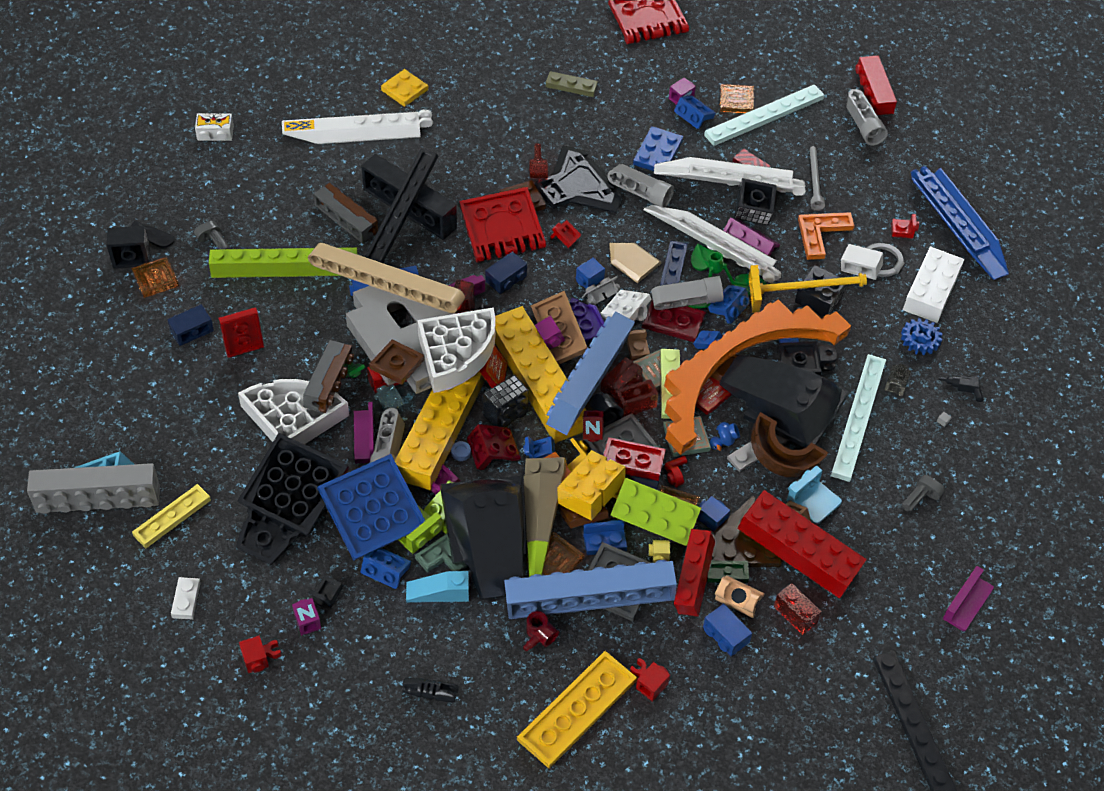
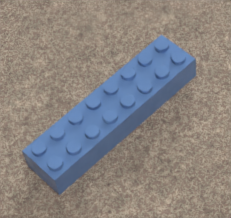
(589, 372)
(591, 589)

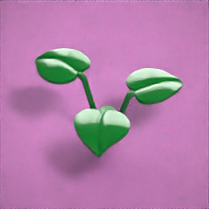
(705, 258)

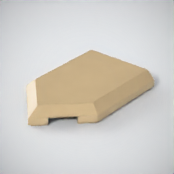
(632, 260)

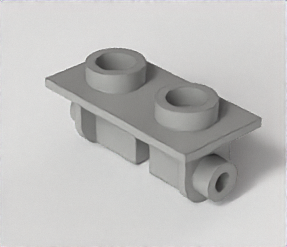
(606, 286)

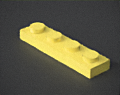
(171, 516)

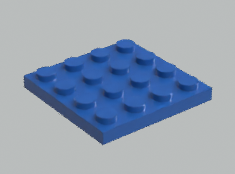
(371, 506)

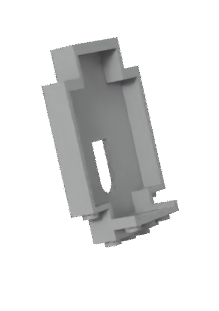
(375, 327)

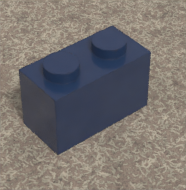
(506, 272)
(190, 325)

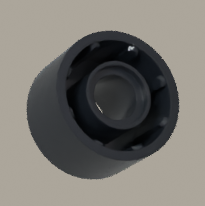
(608, 404)

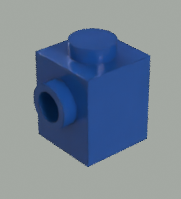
(590, 273)
(713, 513)

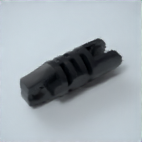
(430, 689)

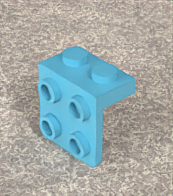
(813, 495)

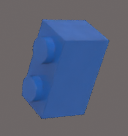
(727, 630)

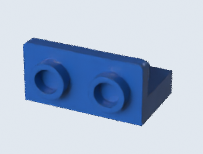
(693, 111)
(734, 302)
(607, 532)
(385, 567)

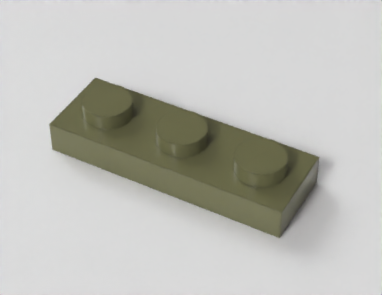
(571, 84)

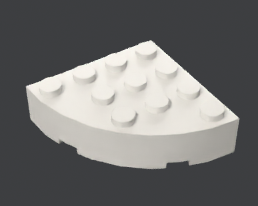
(456, 346)
(280, 409)

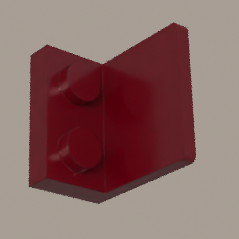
(492, 443)

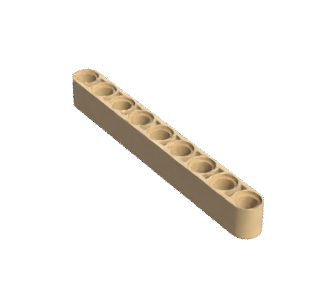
(386, 278)

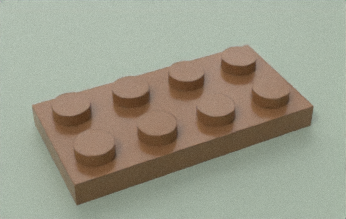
(563, 315)

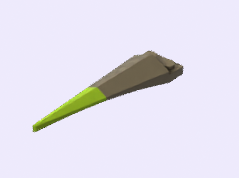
(541, 504)

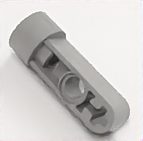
(870, 125)
(645, 186)
(688, 293)
(389, 435)

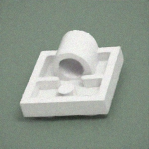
(628, 303)

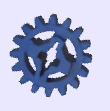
(921, 336)

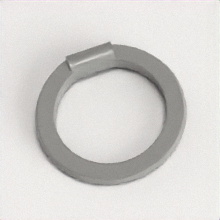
(900, 261)

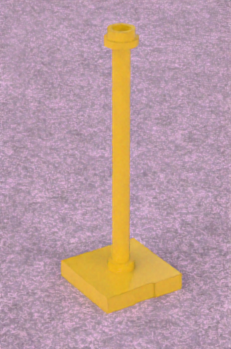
(758, 288)

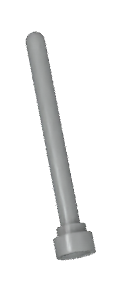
(817, 200)

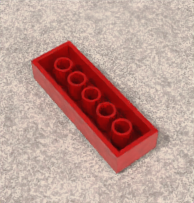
(801, 543)

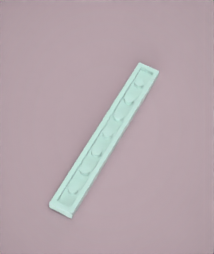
(763, 115)
(858, 418)

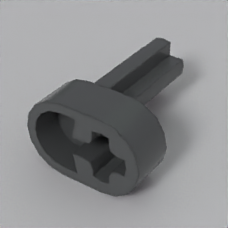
(212, 231)
(925, 486)

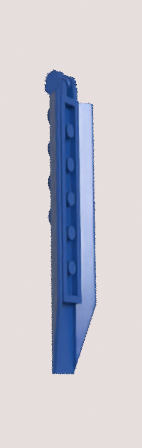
(962, 220)

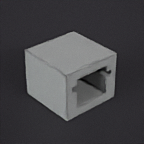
(944, 419)

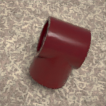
(545, 634)

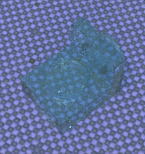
(389, 397)

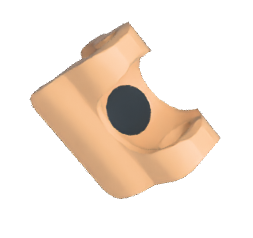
(738, 595)

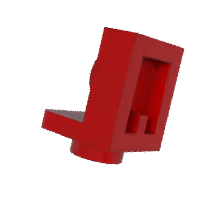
(904, 228)
(565, 233)

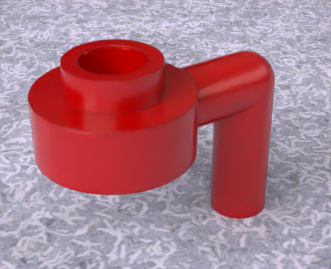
(674, 473)

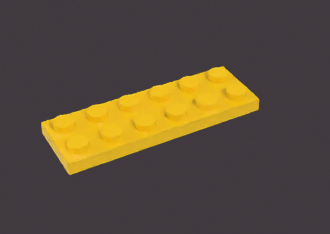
(576, 709)

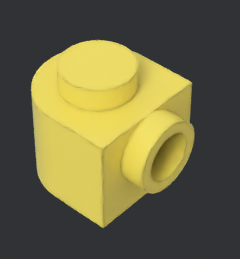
(660, 550)

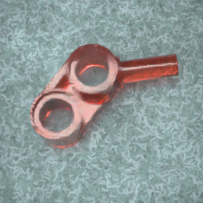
(538, 166)

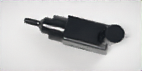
(966, 384)

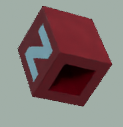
(593, 425)

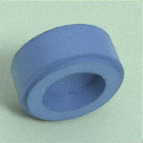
(461, 451)

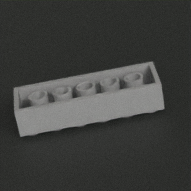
(93, 488)

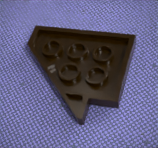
(736, 546)

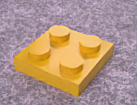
(404, 87)

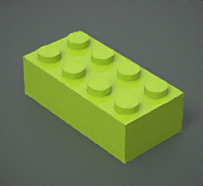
(655, 511)

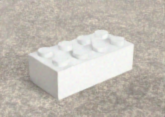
(933, 284)

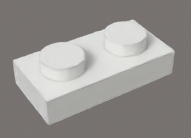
(185, 598)

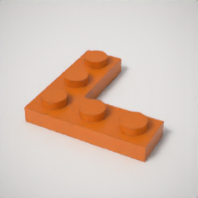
(813, 224)

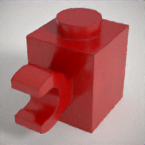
(255, 653)
(650, 680)

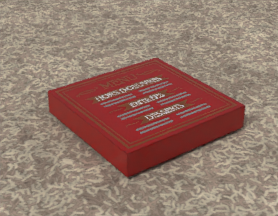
(495, 368)
(711, 396)

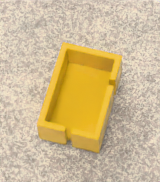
(583, 485)

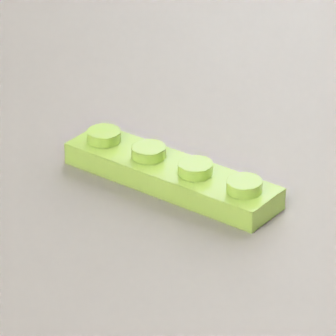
(668, 361)

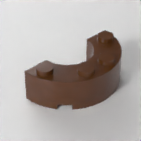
(777, 457)

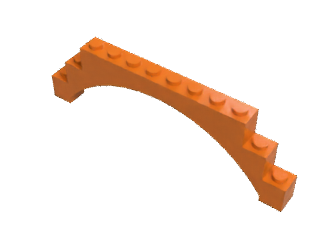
(770, 324)

